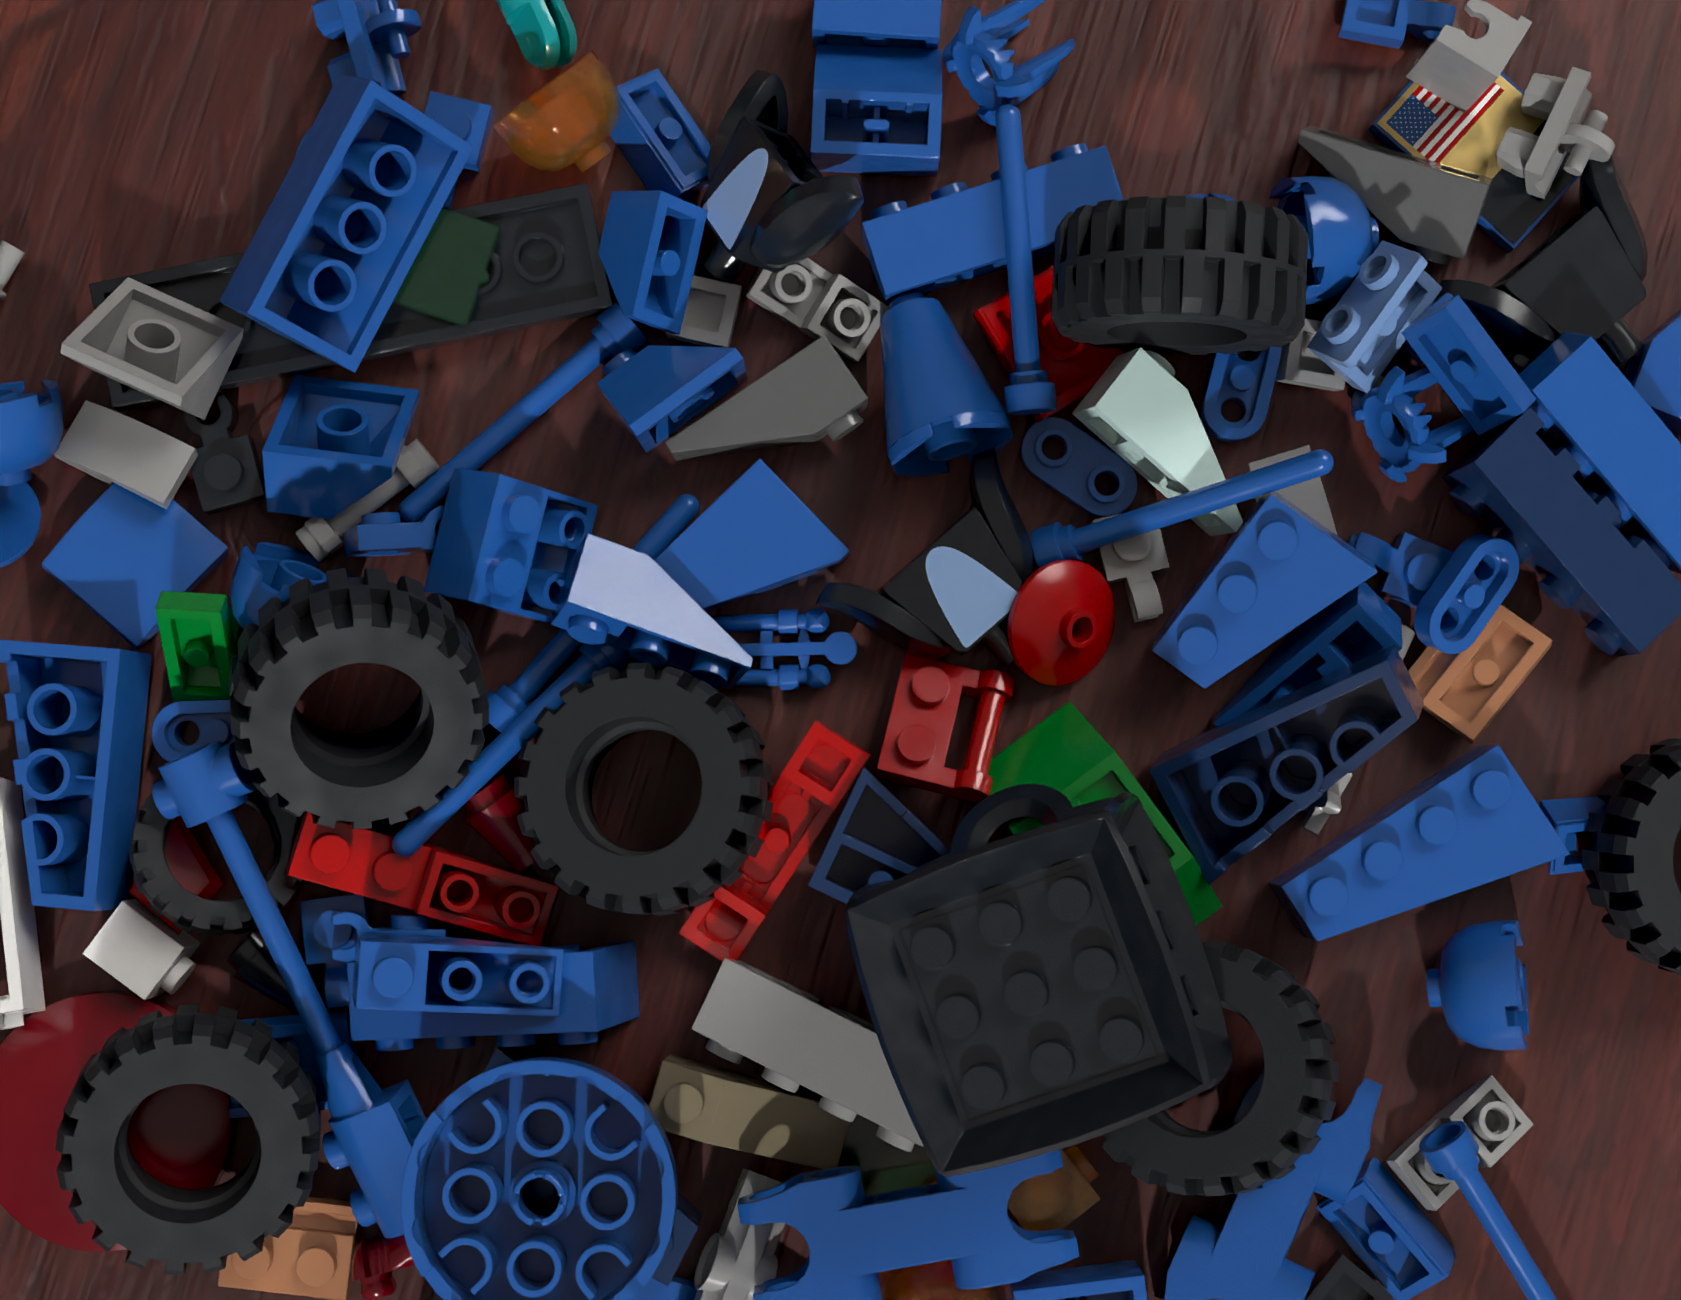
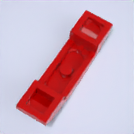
(802, 805)

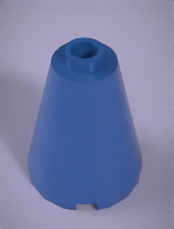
(934, 391)

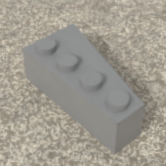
(804, 1046)

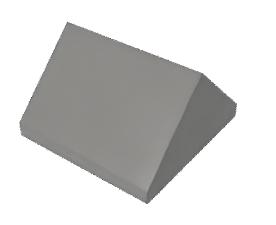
(156, 346)

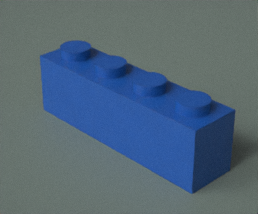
(963, 228)
(1612, 437)

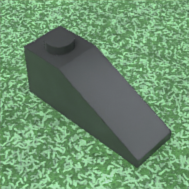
(1410, 195)
(785, 407)

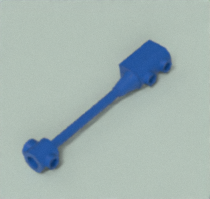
(368, 1124)

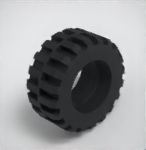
(1180, 275)
(369, 772)
(563, 773)
(1636, 855)
(1287, 1109)
(174, 1221)

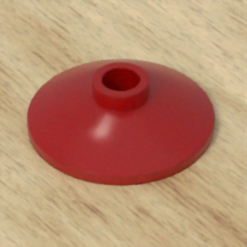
(1044, 619)

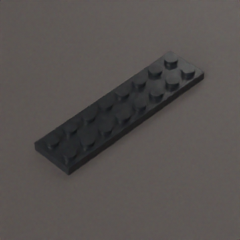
(539, 275)

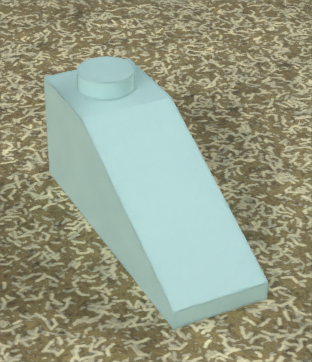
(1156, 430)

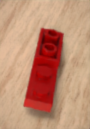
(430, 881)

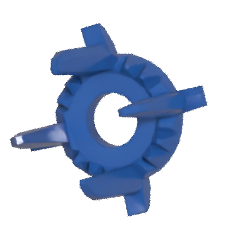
(986, 40)
(1420, 444)

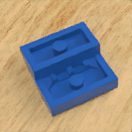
(128, 554)

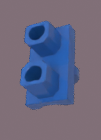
(374, 35)

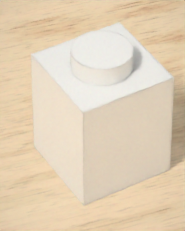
(143, 951)

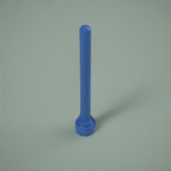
(611, 337)
(1029, 385)
(1065, 542)
(511, 701)
(505, 747)
(1453, 1153)

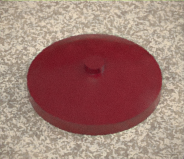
(174, 1134)

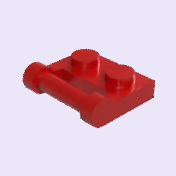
(924, 721)

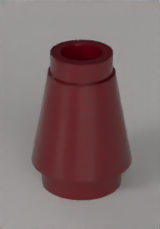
(494, 818)

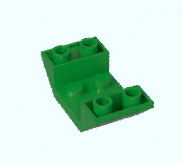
(1081, 765)

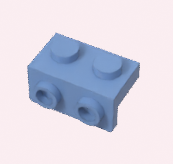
(1369, 319)

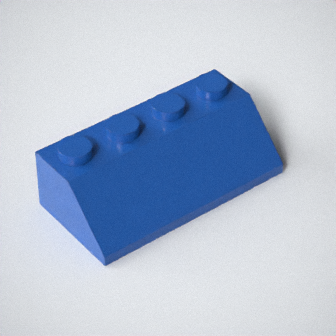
(347, 221)

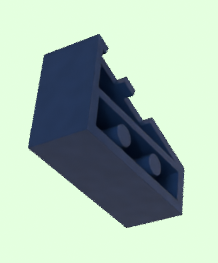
(872, 842)

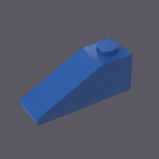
(1323, 644)

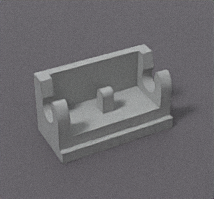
(1465, 67)

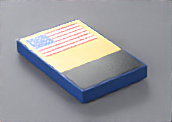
(1439, 132)

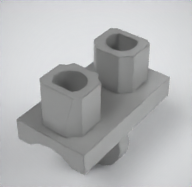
(1563, 107)

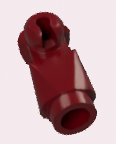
(376, 1261)

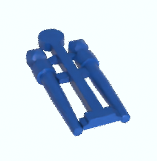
(839, 648)

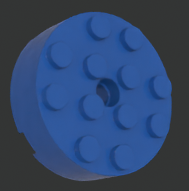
(525, 1123)

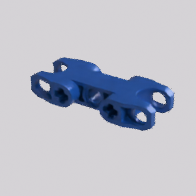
(863, 1234)
(1251, 1249)

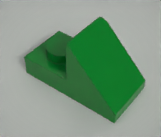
(197, 643)

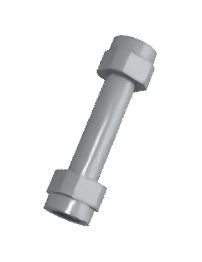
(325, 535)

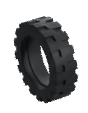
(189, 910)

